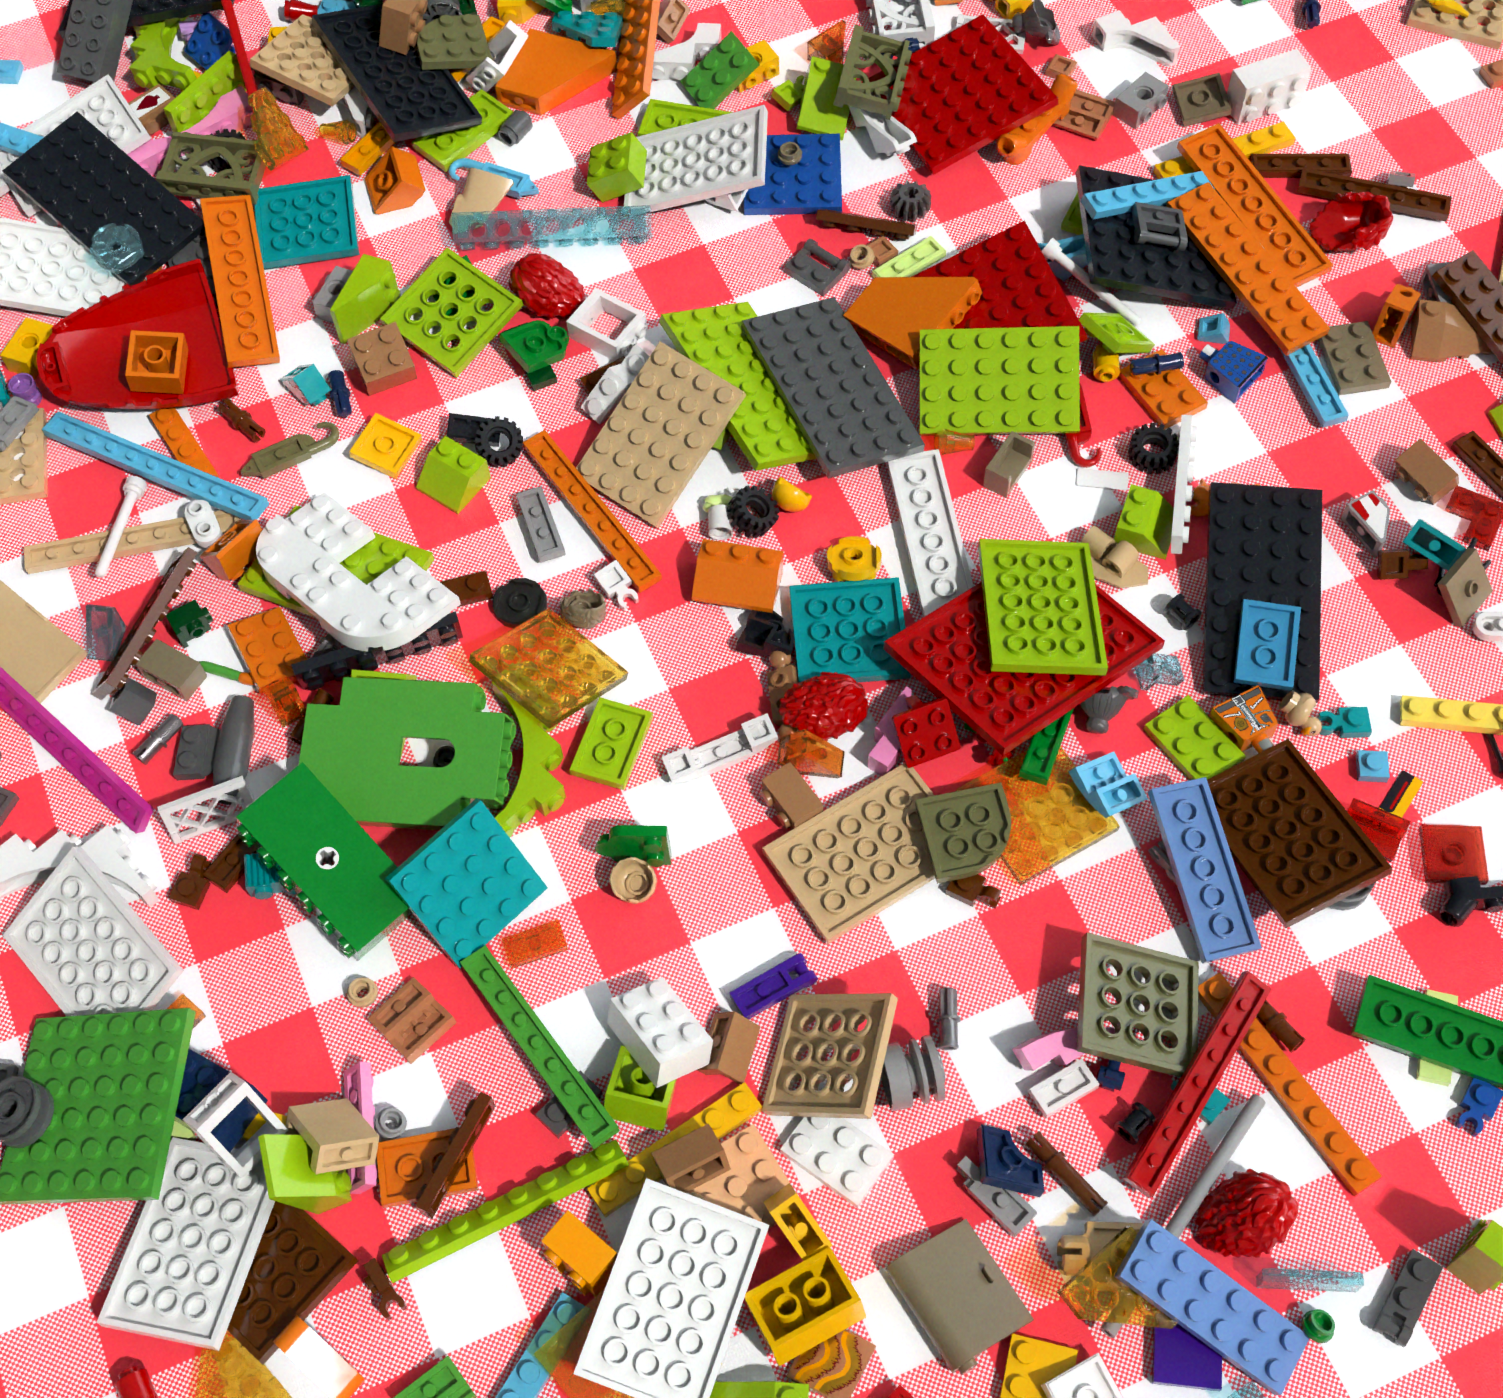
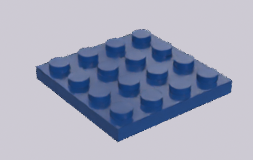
(802, 186)

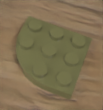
(452, 43)
(965, 830)

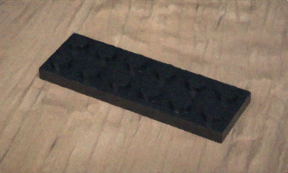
(339, 663)

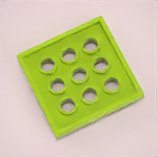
(452, 327)

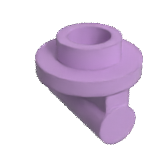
(187, 29)

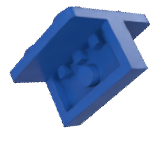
(209, 41)

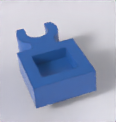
(1480, 1102)

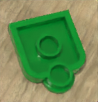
(536, 344)
(638, 841)

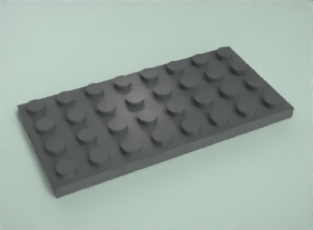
(832, 387)

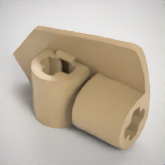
(481, 192)
(1115, 561)

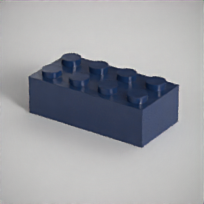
(198, 1081)

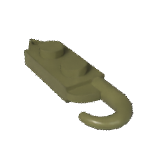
(289, 452)

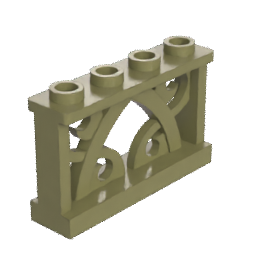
(859, 94)
(202, 149)

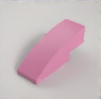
(887, 750)
(1055, 1045)

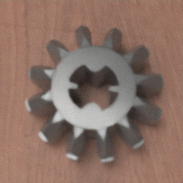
(910, 201)

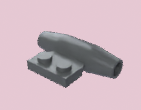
(218, 751)

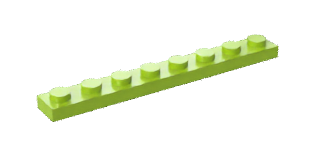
(504, 1210)

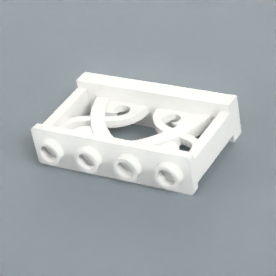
(917, 26)

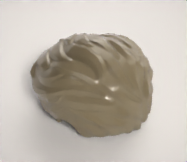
(583, 609)

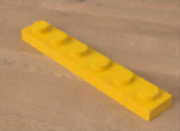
(1257, 142)
(722, 1116)

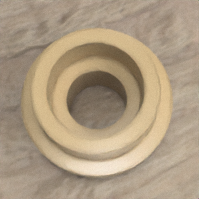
(859, 251)
(362, 984)

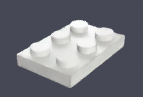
(838, 1156)

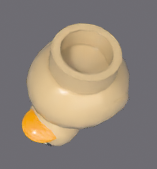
(1297, 712)

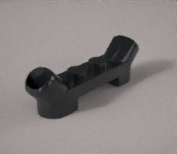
(1466, 895)

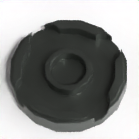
(518, 601)

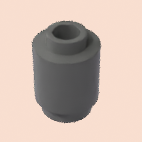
(515, 127)

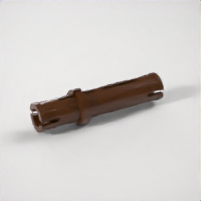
(1066, 1173)

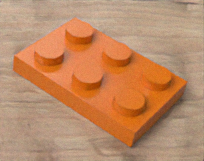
(1164, 395)
(267, 647)
(408, 1165)

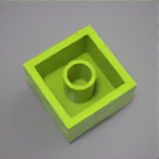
(616, 167)

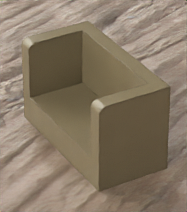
(1009, 464)
(171, 670)

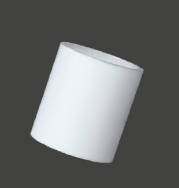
(718, 524)

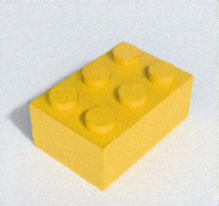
(804, 1306)

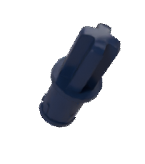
(1311, 11)
(1157, 364)
(339, 393)

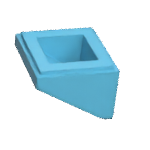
(1214, 329)

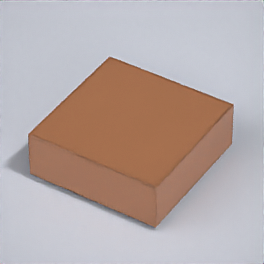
(1061, 65)
(882, 250)

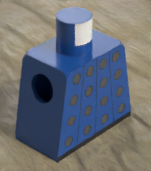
(1232, 368)

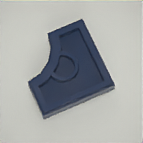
(1005, 1165)

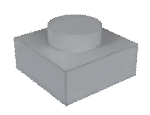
(1401, 179)

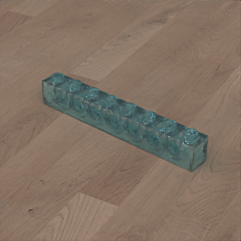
(465, 222)

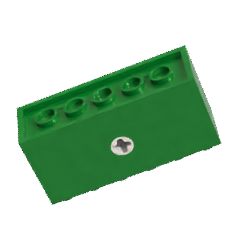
(299, 829)

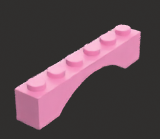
(229, 113)

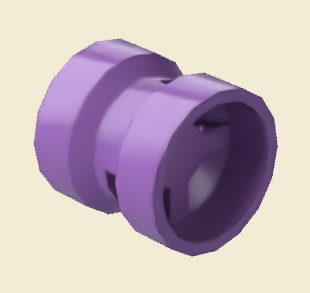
(25, 387)

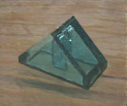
(103, 632)

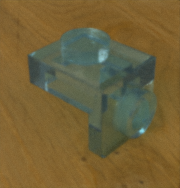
(1159, 669)

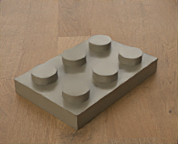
(1354, 359)

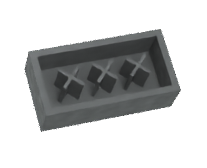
(94, 39)

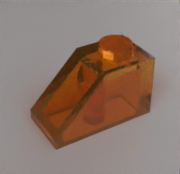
(829, 44)
(284, 701)
(811, 755)

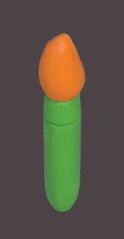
(226, 672)

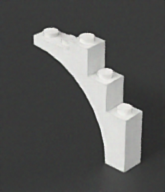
(27, 865)

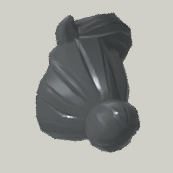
(1038, 22)
(1106, 705)

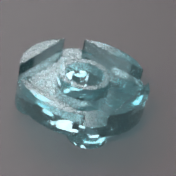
(119, 259)

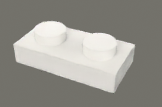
(1063, 1088)

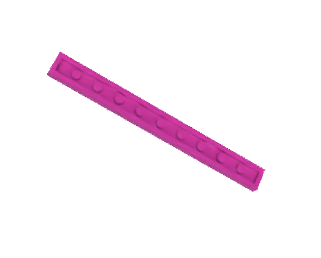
(74, 755)

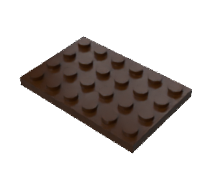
(1293, 834)

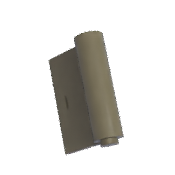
(958, 1295)

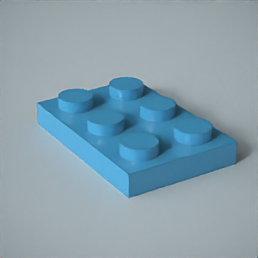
(1267, 644)

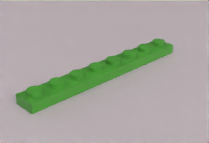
(540, 1047)

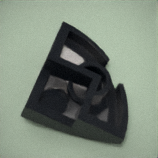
(765, 634)

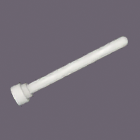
(1053, 252)
(133, 490)

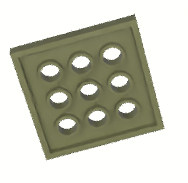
(1153, 966)

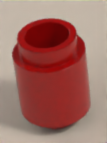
(135, 1384)

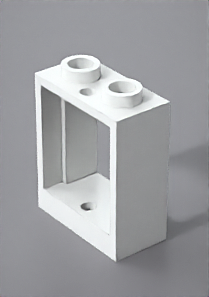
(588, 312)
(209, 1115)

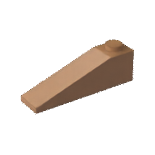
(1443, 333)

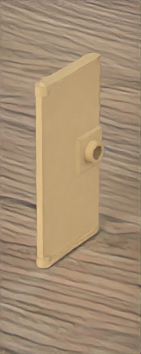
(33, 647)

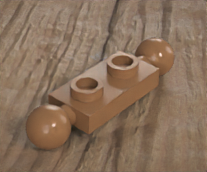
(779, 682)

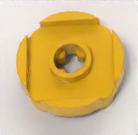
(863, 568)

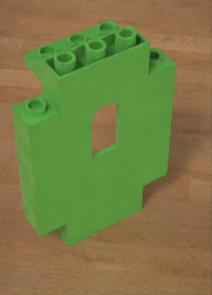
(360, 742)

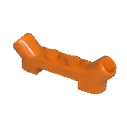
(1018, 144)

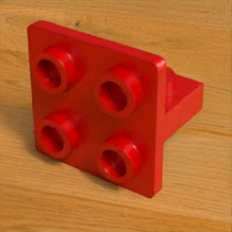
(925, 730)

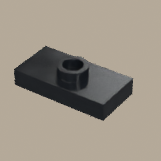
(464, 427)

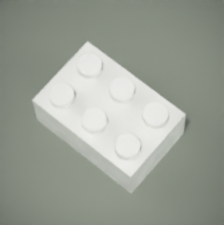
(1268, 86)
(659, 1032)

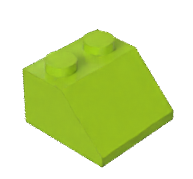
(453, 475)
(1146, 522)
(634, 1097)

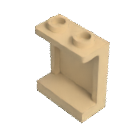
(335, 1134)

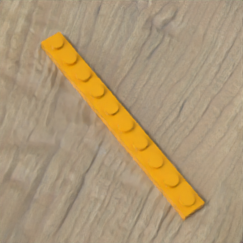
(378, 141)

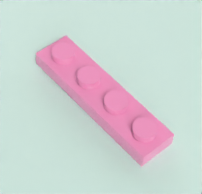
(358, 1090)

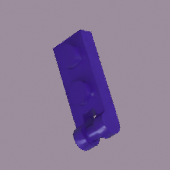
(772, 986)

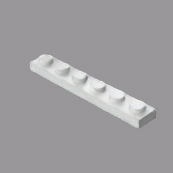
(1183, 492)

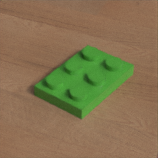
(720, 72)

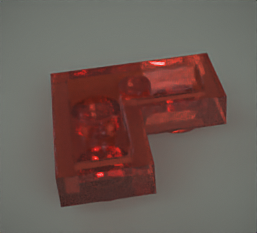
(1481, 511)

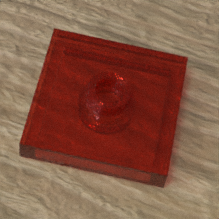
(1452, 853)

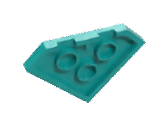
(596, 29)

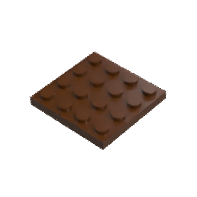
(288, 1278)

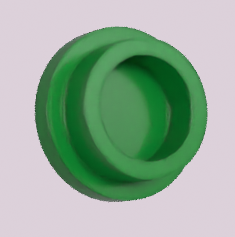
(1318, 1325)

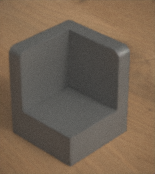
(133, 701)

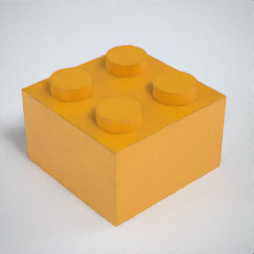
(579, 1252)

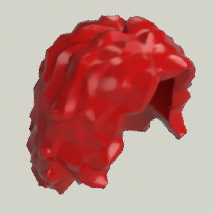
(1352, 222)
(546, 286)
(825, 705)
(1246, 1215)

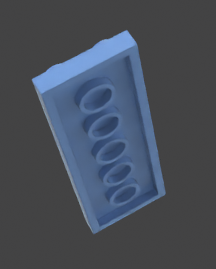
(1204, 870)
(1212, 1306)

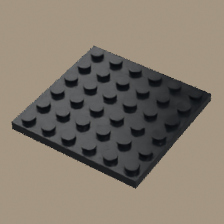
(1148, 267)

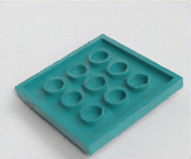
(306, 222)
(845, 628)
(467, 882)

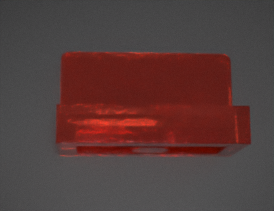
(1380, 826)

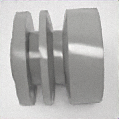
(912, 1073)

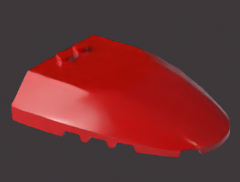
(89, 348)

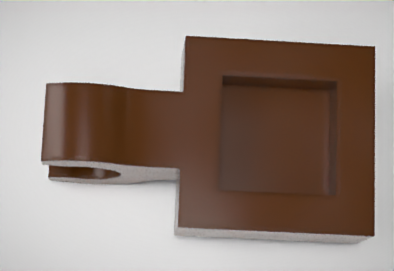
(1397, 563)
(192, 887)
(972, 889)
(379, 1282)

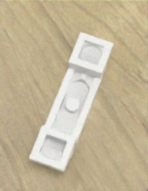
(722, 752)

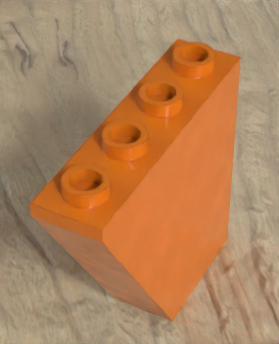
(552, 71)
(899, 307)

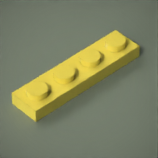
(1451, 715)

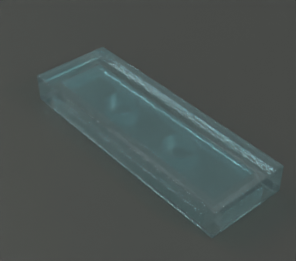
(1309, 1280)

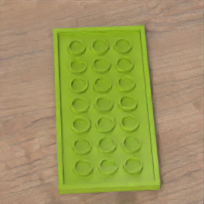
(762, 420)

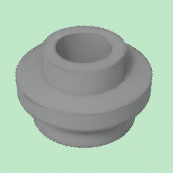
(394, 1115)

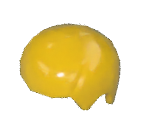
(789, 496)

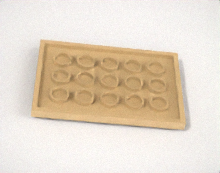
(659, 434)
(857, 854)

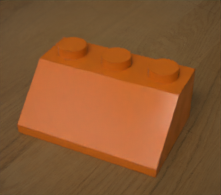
(737, 575)

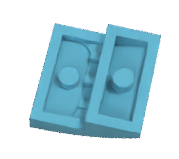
(1107, 785)

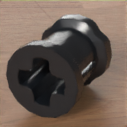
(1177, 603)
(1134, 1123)

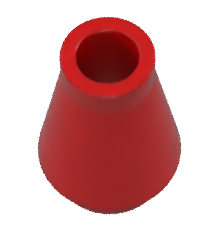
(295, 8)

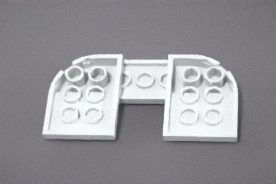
(304, 561)

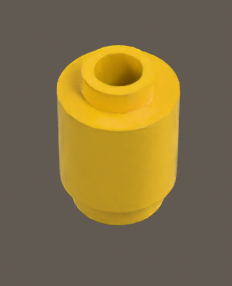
(1105, 364)

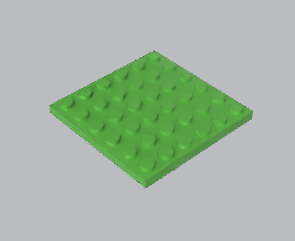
(113, 1107)

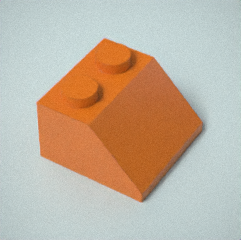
(395, 182)
(233, 550)

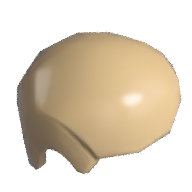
(633, 880)

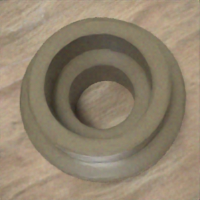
(789, 153)

